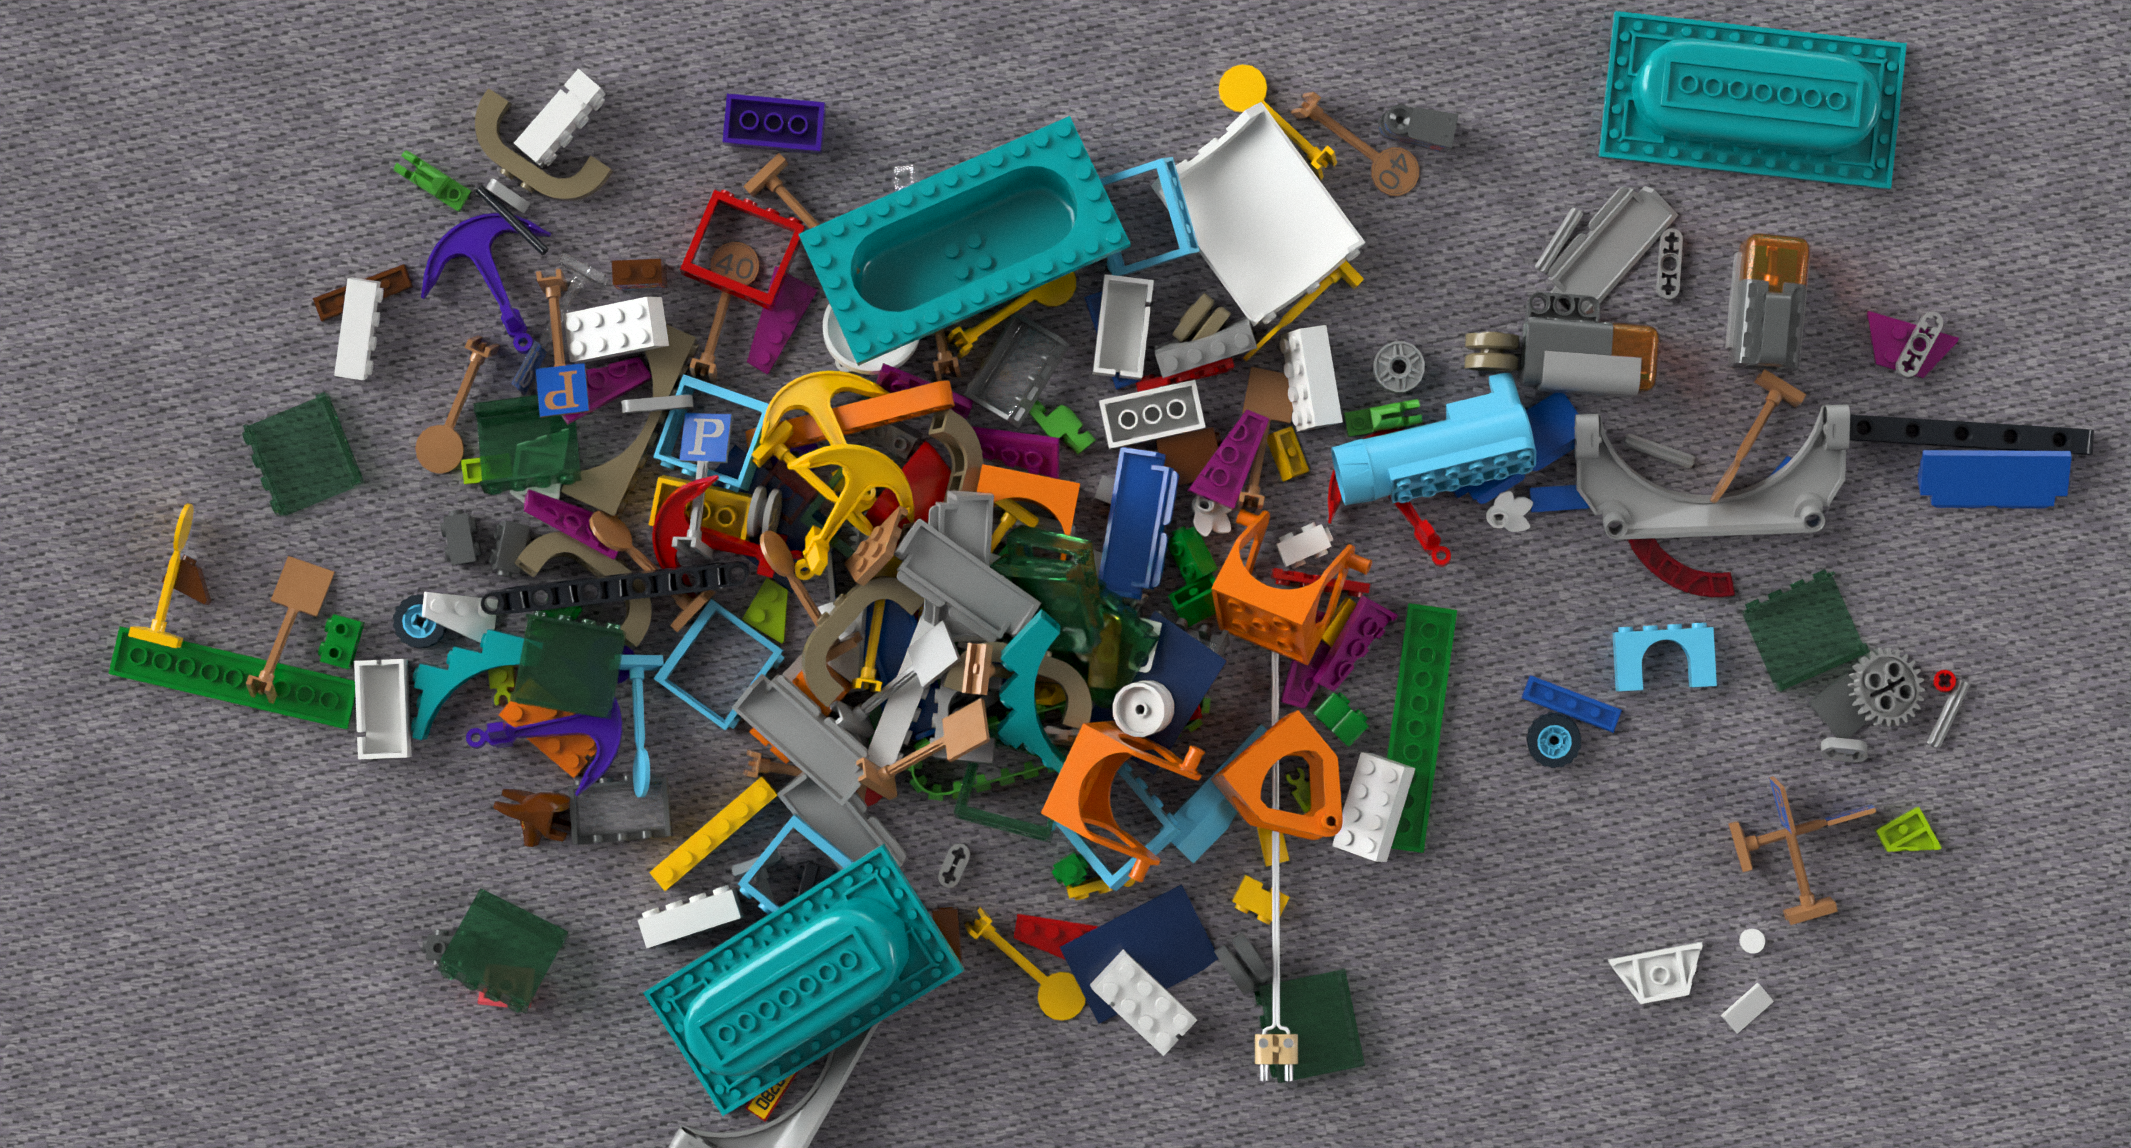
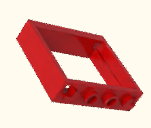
(731, 286)

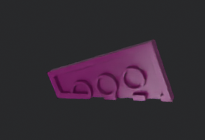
(779, 324)
(897, 380)
(612, 382)
(1024, 450)
(1228, 467)
(565, 518)
(1357, 634)
(1299, 682)

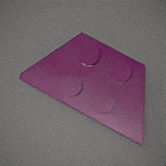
(1890, 337)

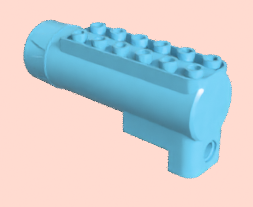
(1475, 444)

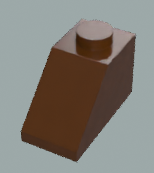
(191, 580)

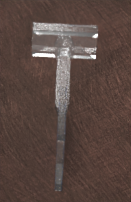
(537, 353)

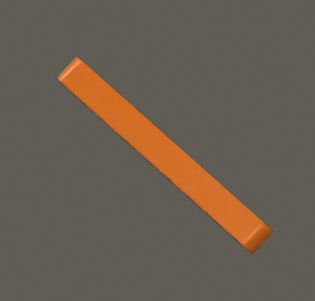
(871, 413)

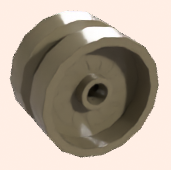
(1199, 322)
(1491, 351)

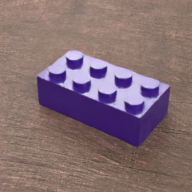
(774, 124)

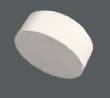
(1752, 941)

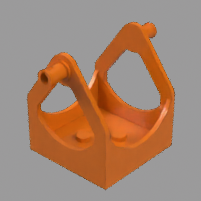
(1052, 494)
(1273, 616)
(1244, 776)
(1086, 782)

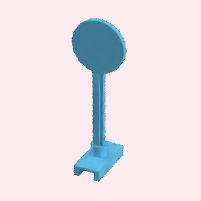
(637, 665)

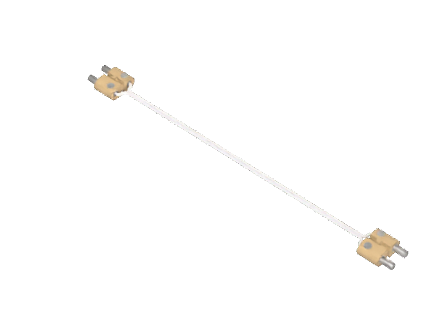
(1276, 1047)

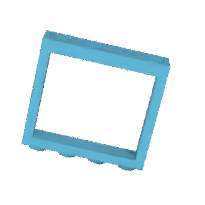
(1178, 213)
(675, 420)
(687, 641)
(1170, 832)
(811, 834)

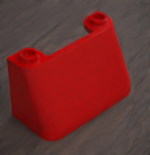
(928, 482)

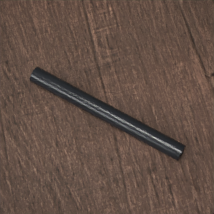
(512, 220)

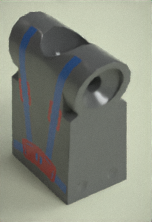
(1419, 127)

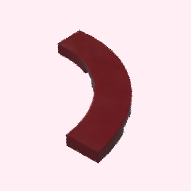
(1679, 575)

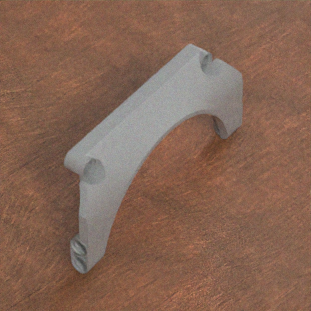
(1768, 507)
(800, 1123)

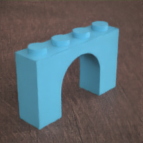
(1695, 641)

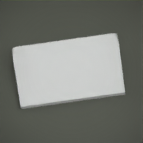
(1747, 1008)

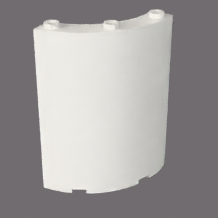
(1263, 216)

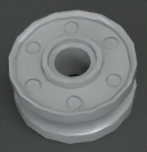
(1409, 356)
(764, 512)

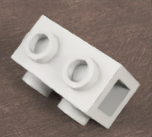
(1311, 542)

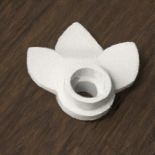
(1512, 512)
(1212, 518)

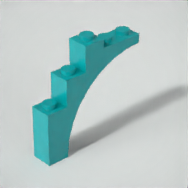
(464, 663)
(1023, 723)

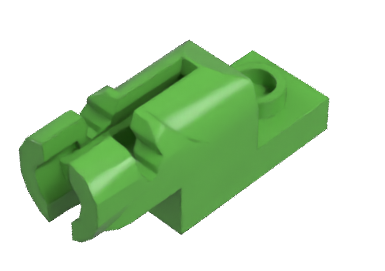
(434, 182)
(1381, 418)
(1064, 424)

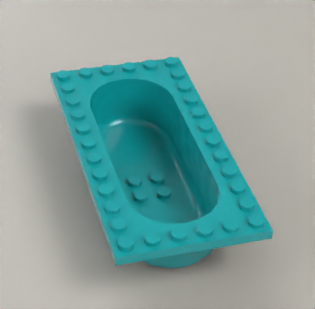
(1752, 100)
(964, 240)
(804, 980)

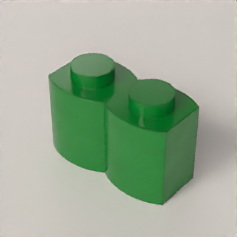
(1341, 718)

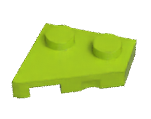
(769, 610)
(1908, 833)

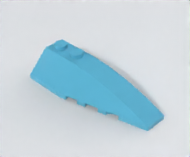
(1207, 811)

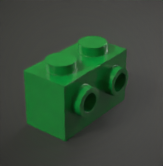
(1198, 601)
(341, 641)

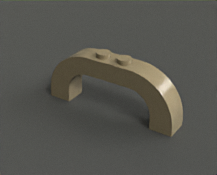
(487, 127)
(964, 451)
(562, 545)
(836, 622)
(1077, 695)

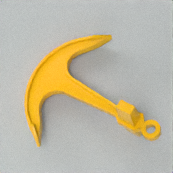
(813, 395)
(866, 471)

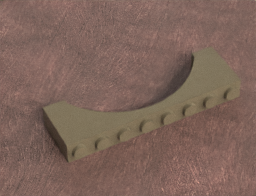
(609, 483)

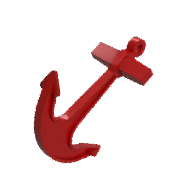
(674, 522)
(1423, 530)

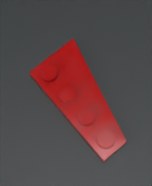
(1218, 367)
(1284, 578)
(1048, 933)

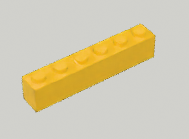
(714, 833)

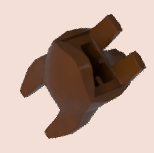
(537, 814)

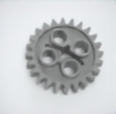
(1896, 708)

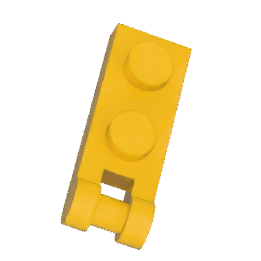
(1091, 885)

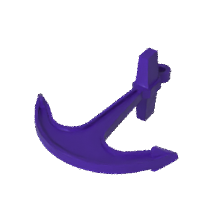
(474, 241)
(604, 732)

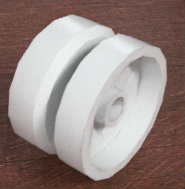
(1138, 721)

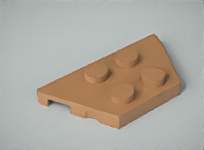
(877, 549)

